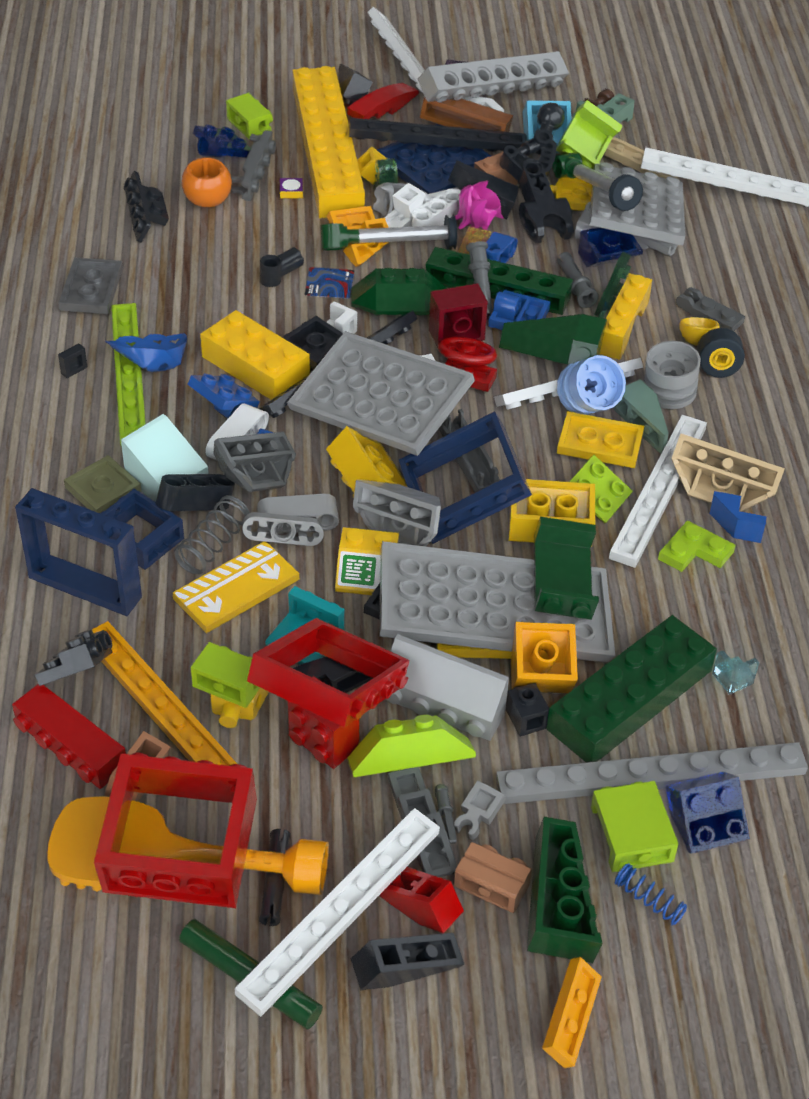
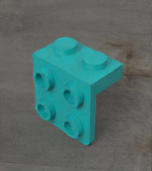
(302, 609)

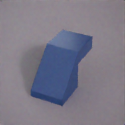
(738, 524)

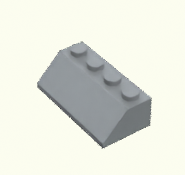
(451, 689)

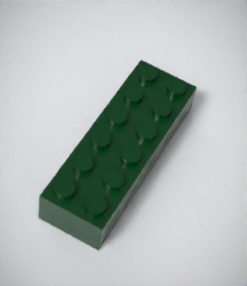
(631, 689)

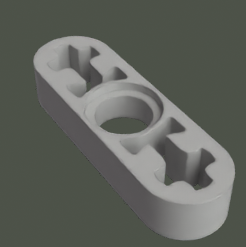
(275, 519)

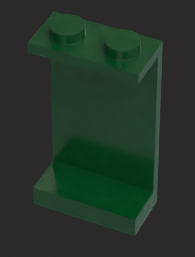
(564, 568)

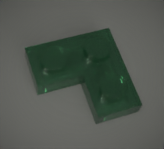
(614, 285)

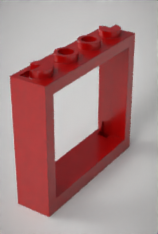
(272, 671)

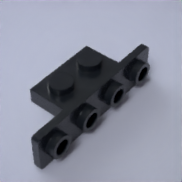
(144, 205)

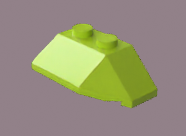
(408, 745)

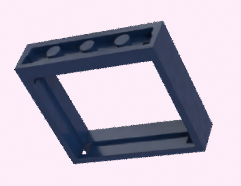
(482, 503)
(70, 578)

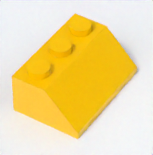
(362, 460)
(552, 500)

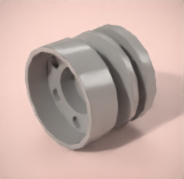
(673, 373)

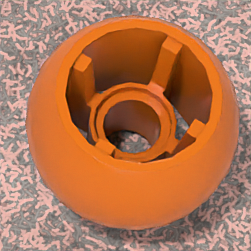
(206, 182)

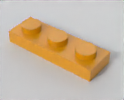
(572, 1012)

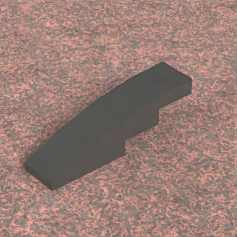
(411, 793)

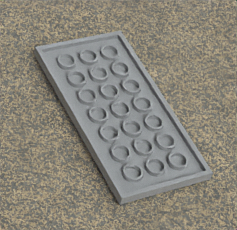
(476, 600)

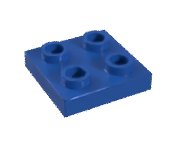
(516, 307)
(222, 392)

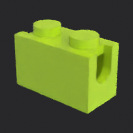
(248, 115)
(224, 674)

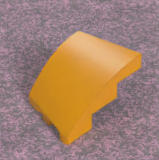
(359, 219)

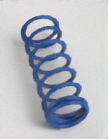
(624, 876)

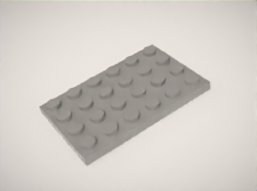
(655, 217)
(381, 392)

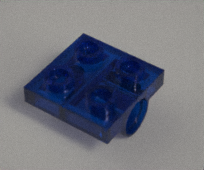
(219, 142)

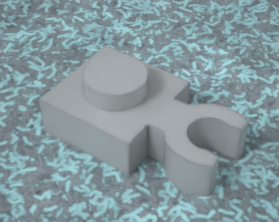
(480, 805)

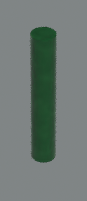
(239, 965)

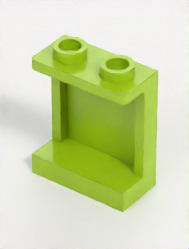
(588, 134)
(635, 825)

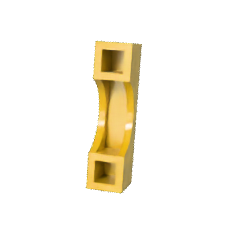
(629, 303)

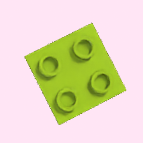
(609, 488)

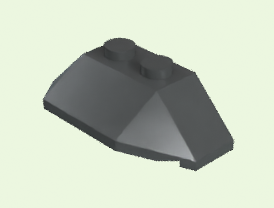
(255, 460)

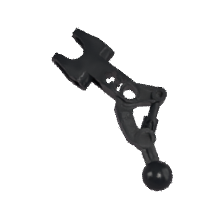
(540, 205)

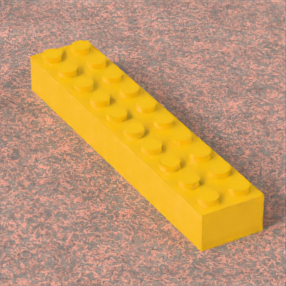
(327, 140)

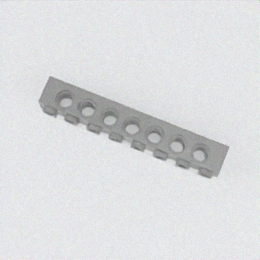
(492, 76)

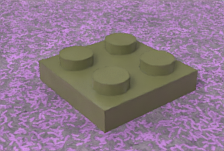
(101, 484)

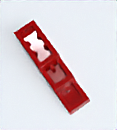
(382, 101)

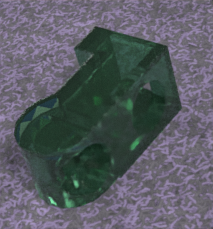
(385, 172)

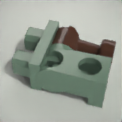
(611, 105)

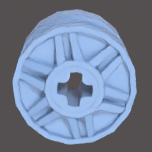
(603, 385)

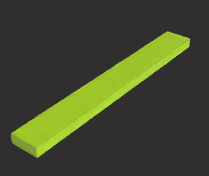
(128, 374)

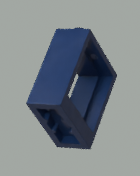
(168, 526)

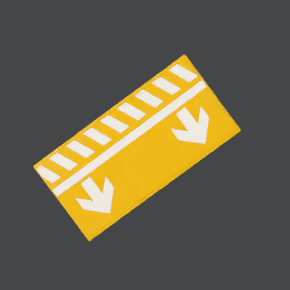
(235, 586)

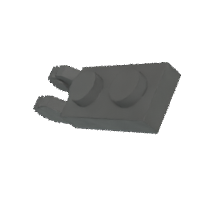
(705, 307)

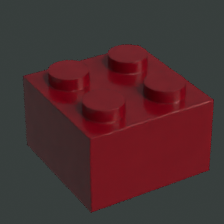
(458, 313)

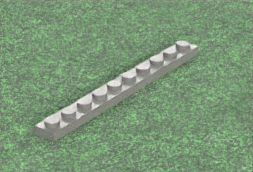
(584, 778)

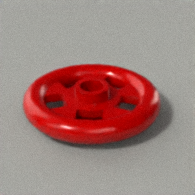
(467, 351)

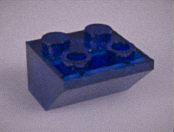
(708, 811)

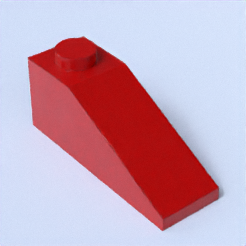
(424, 899)

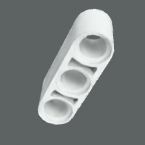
(434, 211)
(244, 421)

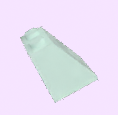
(159, 451)

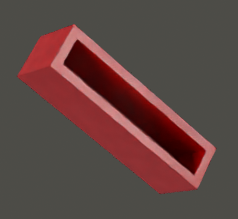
(68, 735)

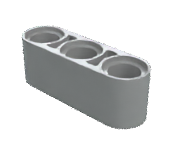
(317, 506)

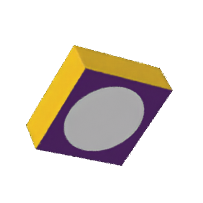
(291, 187)

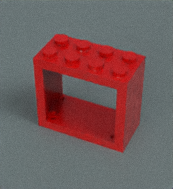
(172, 877)

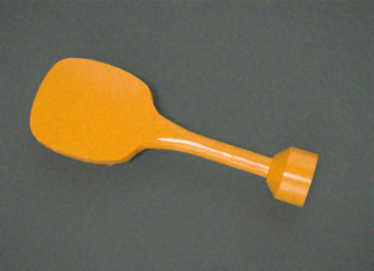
(80, 824)

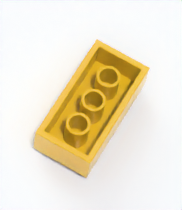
(254, 354)

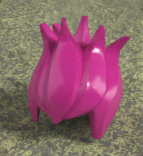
(478, 206)

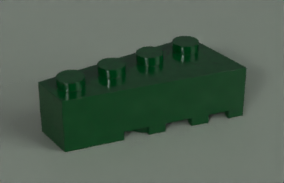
(560, 903)

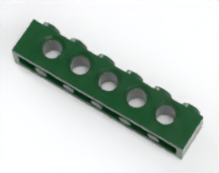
(453, 271)

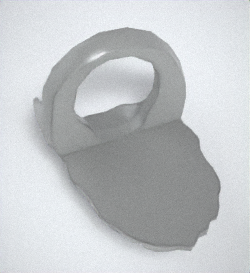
(384, 196)

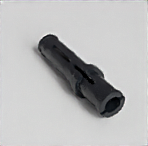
(274, 882)

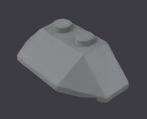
(398, 510)

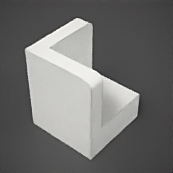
(343, 318)

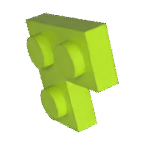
(692, 542)

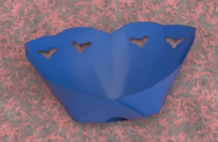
(150, 354)

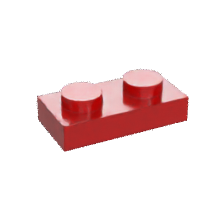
(483, 375)

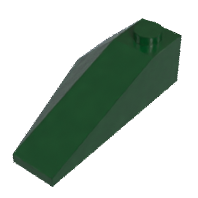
(556, 338)

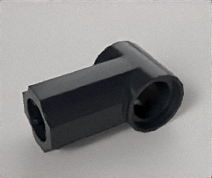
(274, 267)

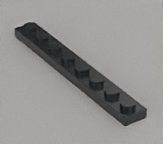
(434, 134)
(384, 335)

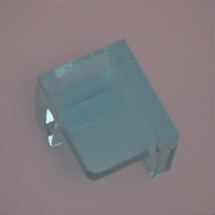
(734, 673)

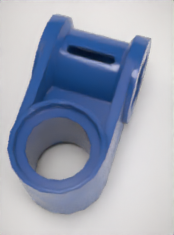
(501, 247)

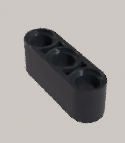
(193, 492)

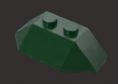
(395, 291)

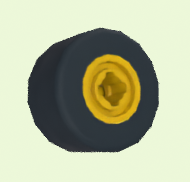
(721, 352)

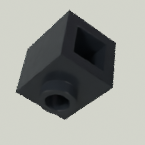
(527, 709)

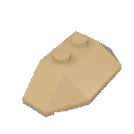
(714, 468)

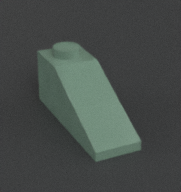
(642, 407)

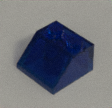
(605, 246)

